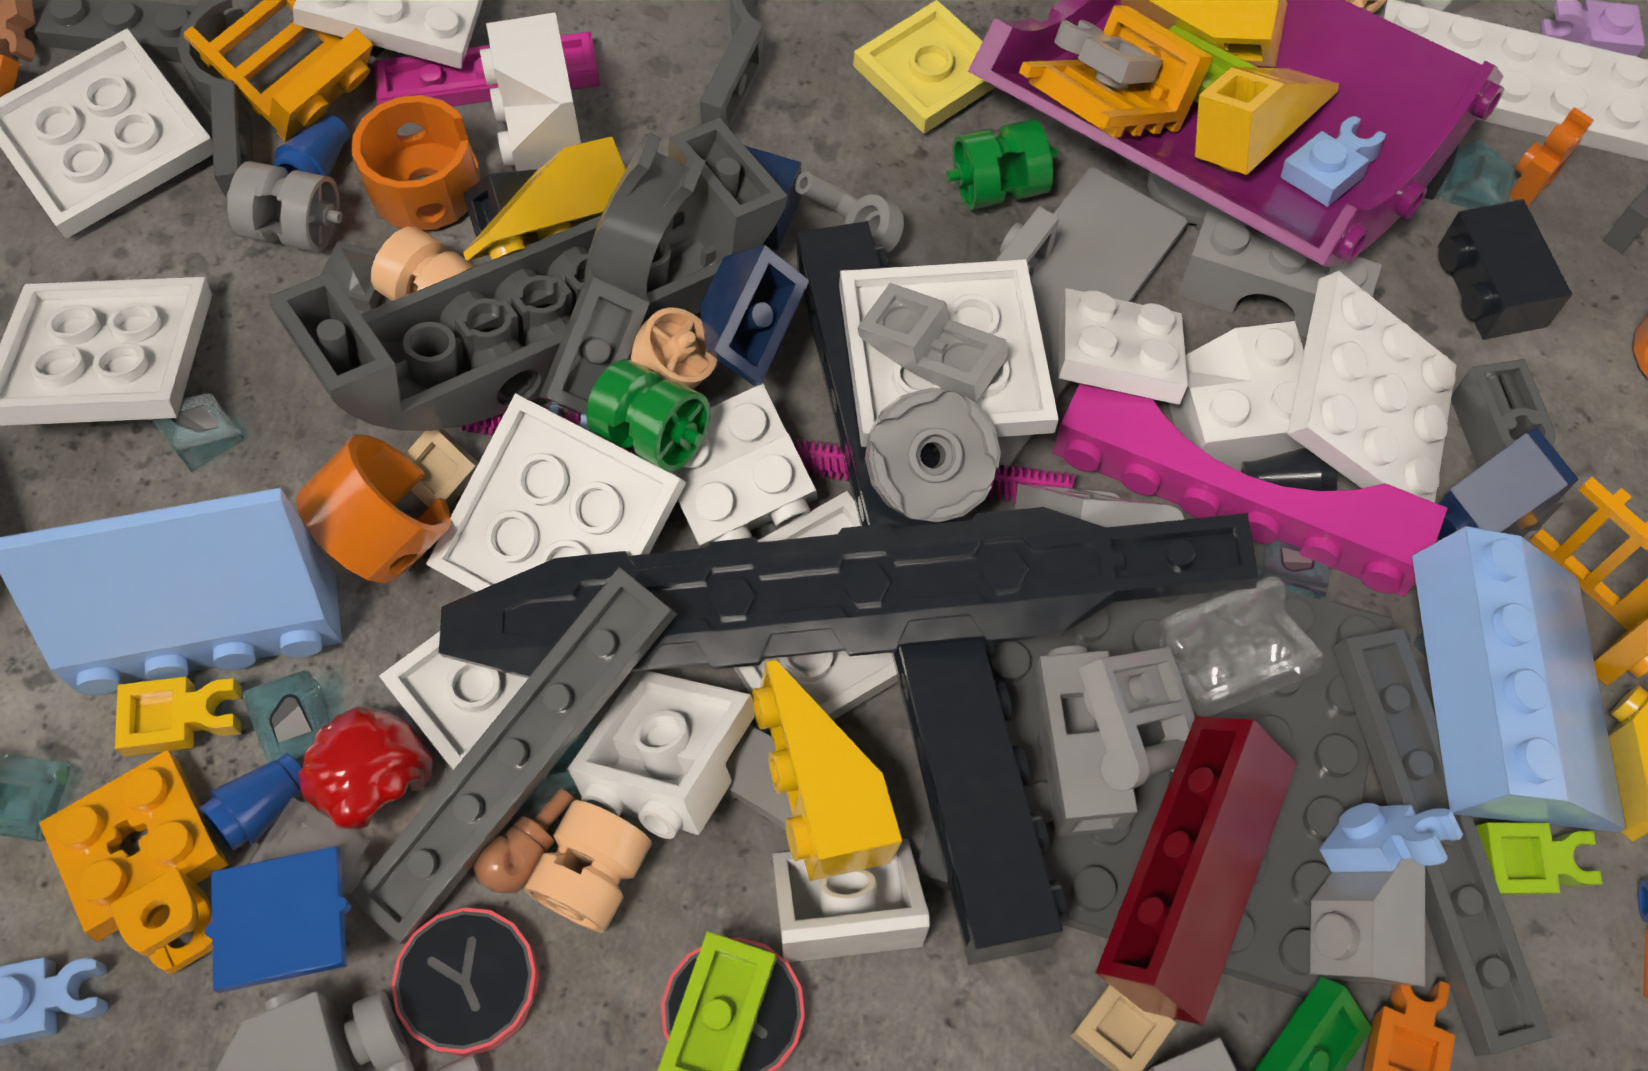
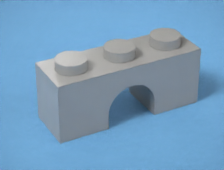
(1241, 261)

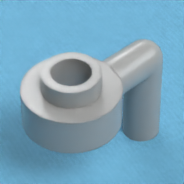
(882, 215)
(380, 1038)

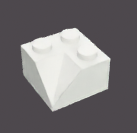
(532, 90)
(1242, 393)

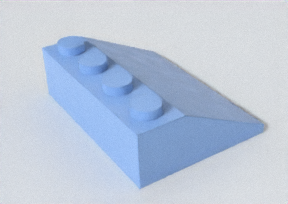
(173, 591)
(1514, 684)

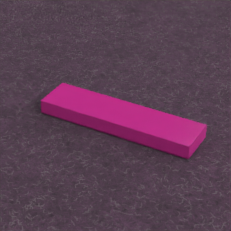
(468, 85)

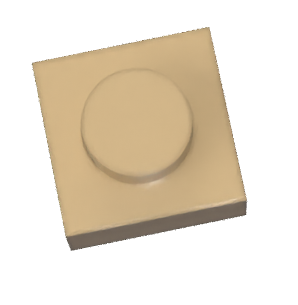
(445, 464)
(1121, 1032)

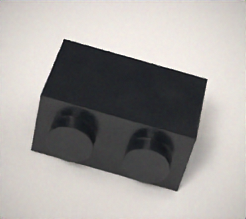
(1503, 269)

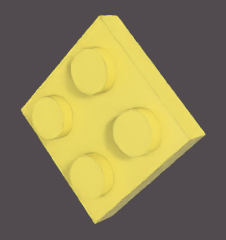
(924, 66)

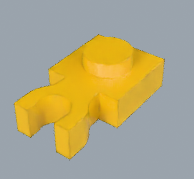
(168, 711)

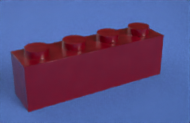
(1197, 869)

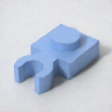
(1332, 166)
(1380, 836)
(34, 996)

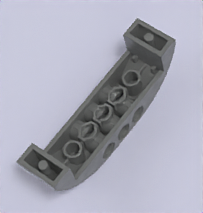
(495, 329)

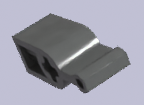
(1501, 411)

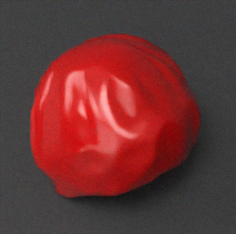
(362, 765)

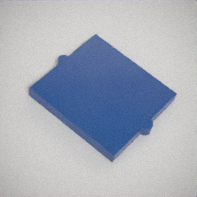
(278, 919)

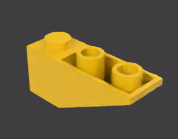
(1240, 27)
(1254, 112)
(556, 197)
(834, 791)

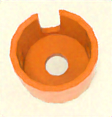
(394, 161)
(355, 515)

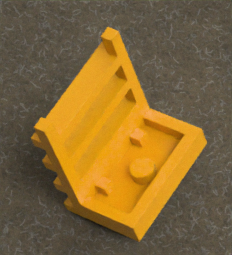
(304, 90)
(1141, 104)
(1631, 611)

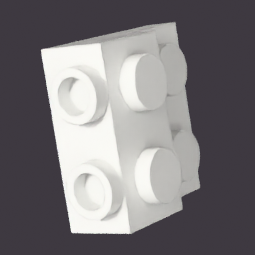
(744, 472)
(663, 752)

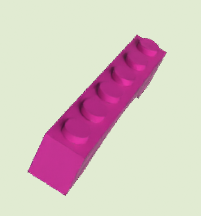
(1353, 531)

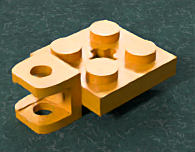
(144, 894)

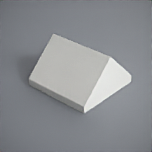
(850, 911)

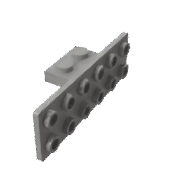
(1095, 241)

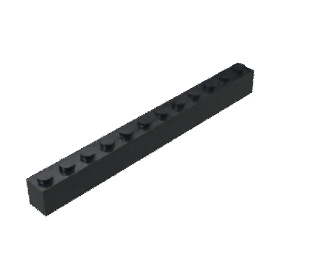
(947, 687)

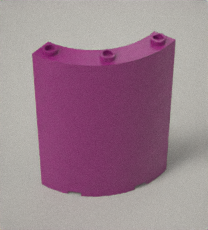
(1385, 77)

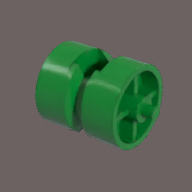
(1009, 163)
(648, 414)

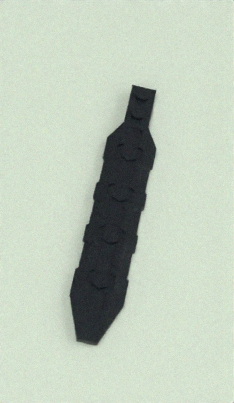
(861, 588)

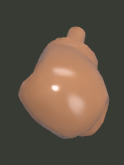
(513, 857)

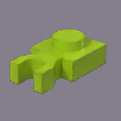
(1533, 863)

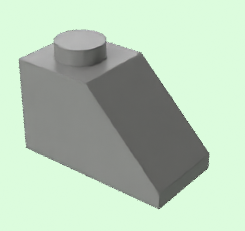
(1371, 926)
(291, 1035)

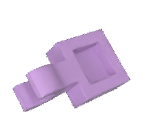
(1598, 25)

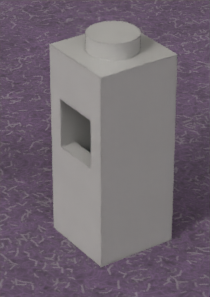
(1075, 749)

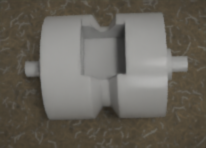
(281, 205)

